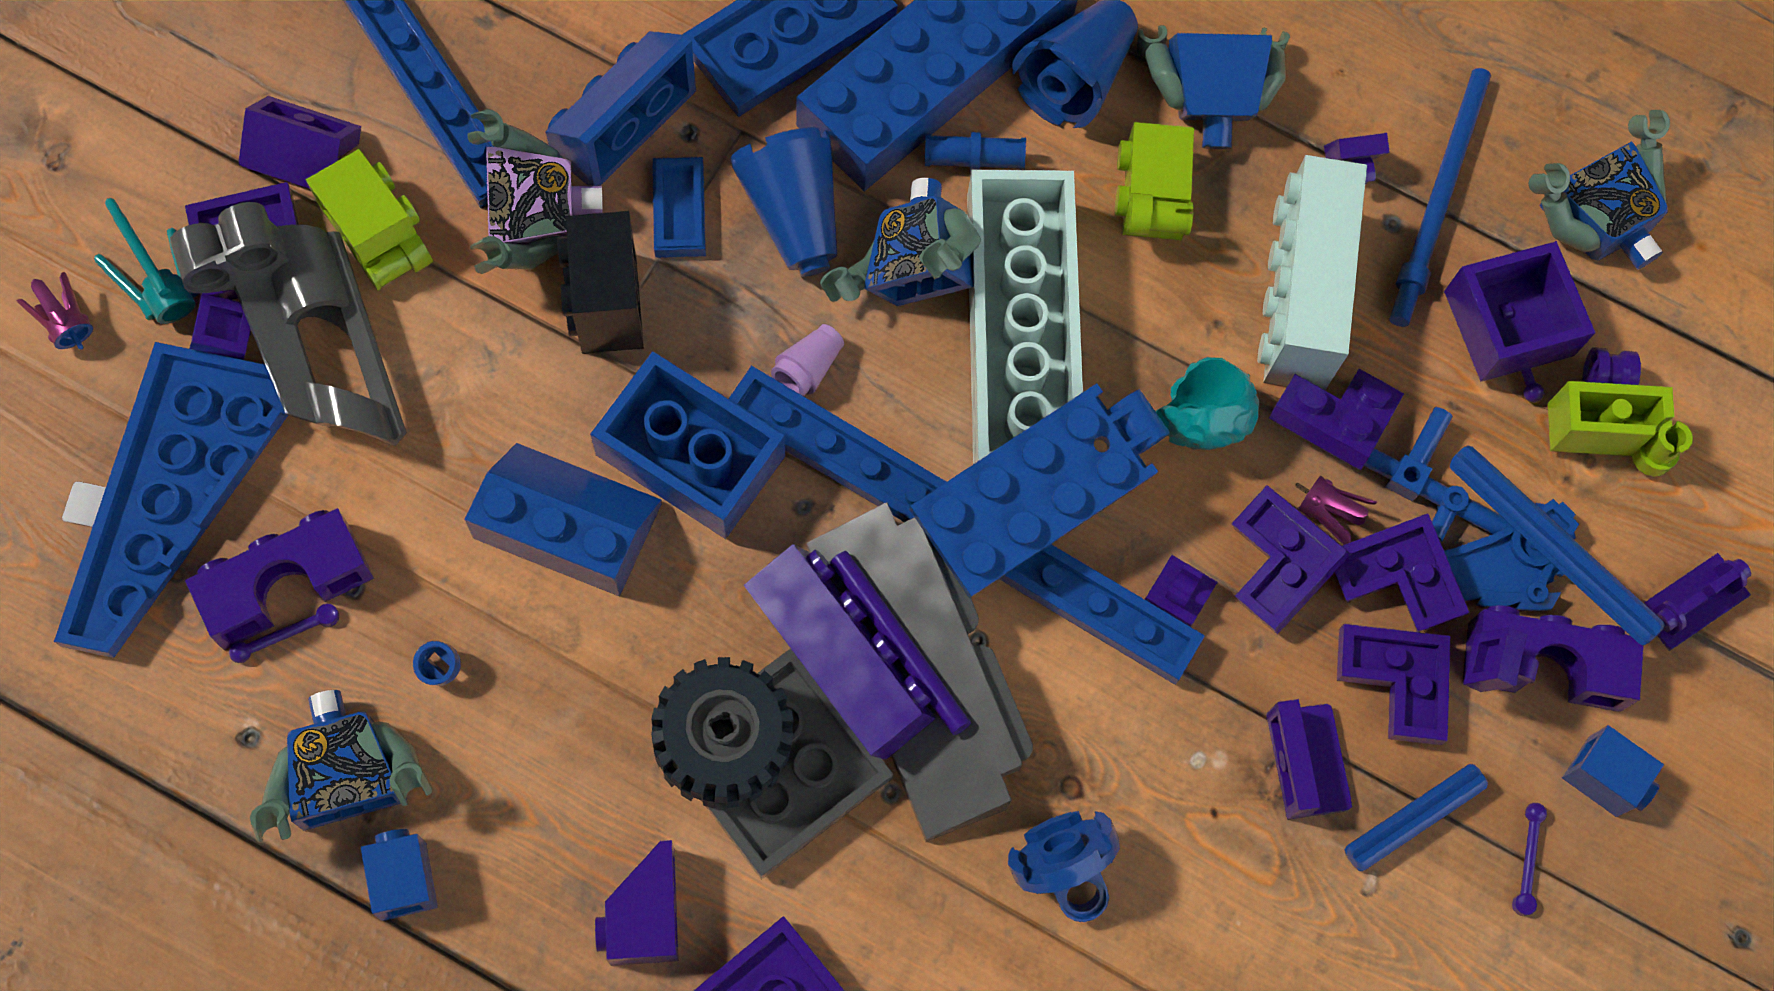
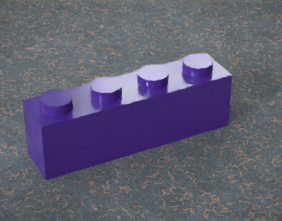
(840, 651)

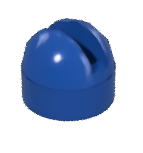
(430, 672)

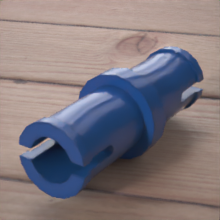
(975, 151)

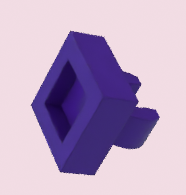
(1359, 150)
(220, 328)
(1181, 590)
(1499, 661)

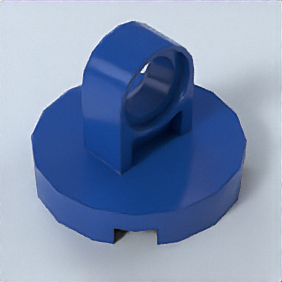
(1064, 855)

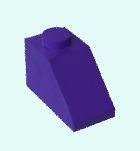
(642, 913)

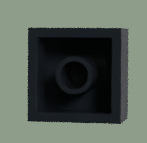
(601, 282)

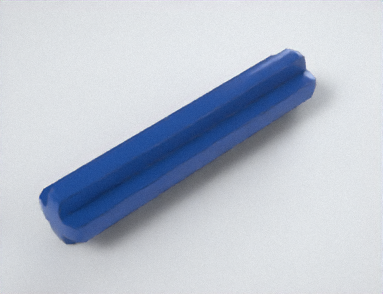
(1416, 817)

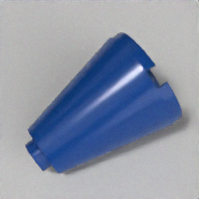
(1076, 63)
(793, 195)

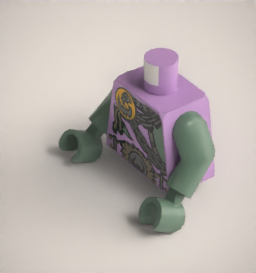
(526, 196)

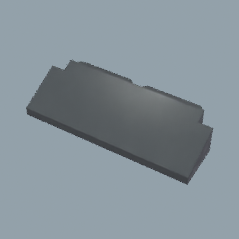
(944, 775)

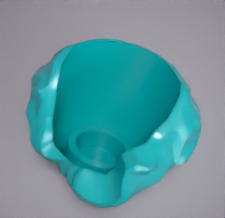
(1211, 406)

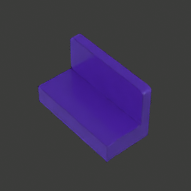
(293, 140)
(1308, 759)

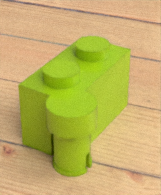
(1156, 181)
(370, 218)
(1618, 422)

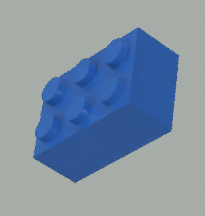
(688, 444)

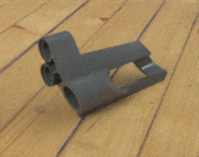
(279, 280)

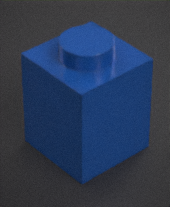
(1614, 772)
(398, 875)

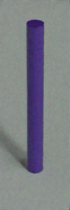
(909, 654)

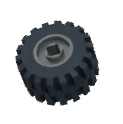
(722, 732)

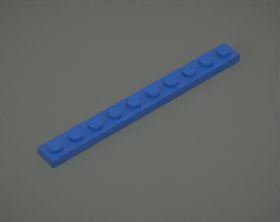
(1048, 577)

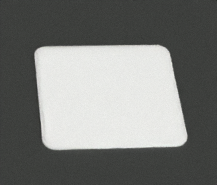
(83, 503)

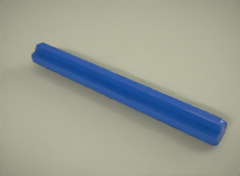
(1557, 545)

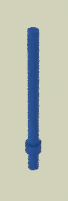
(1415, 273)

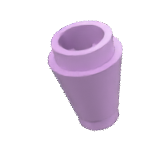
(808, 360)

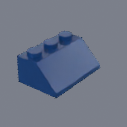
(624, 106)
(562, 517)

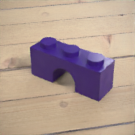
(235, 590)
(1598, 660)

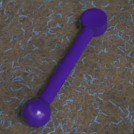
(1533, 391)
(325, 615)
(1525, 903)

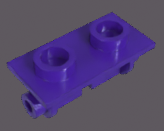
(1699, 598)

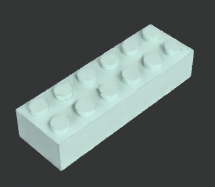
(1022, 302)

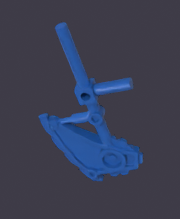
(1496, 568)

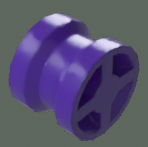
(1611, 368)

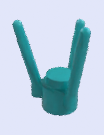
(163, 291)

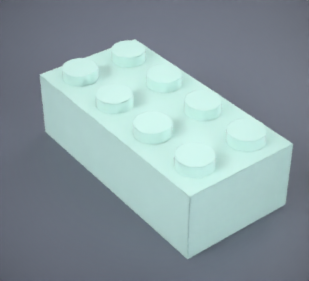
(1313, 272)

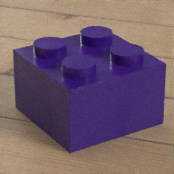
(1545, 304)

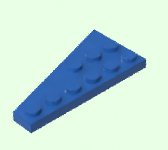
(178, 463)

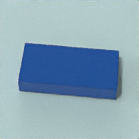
(679, 207)

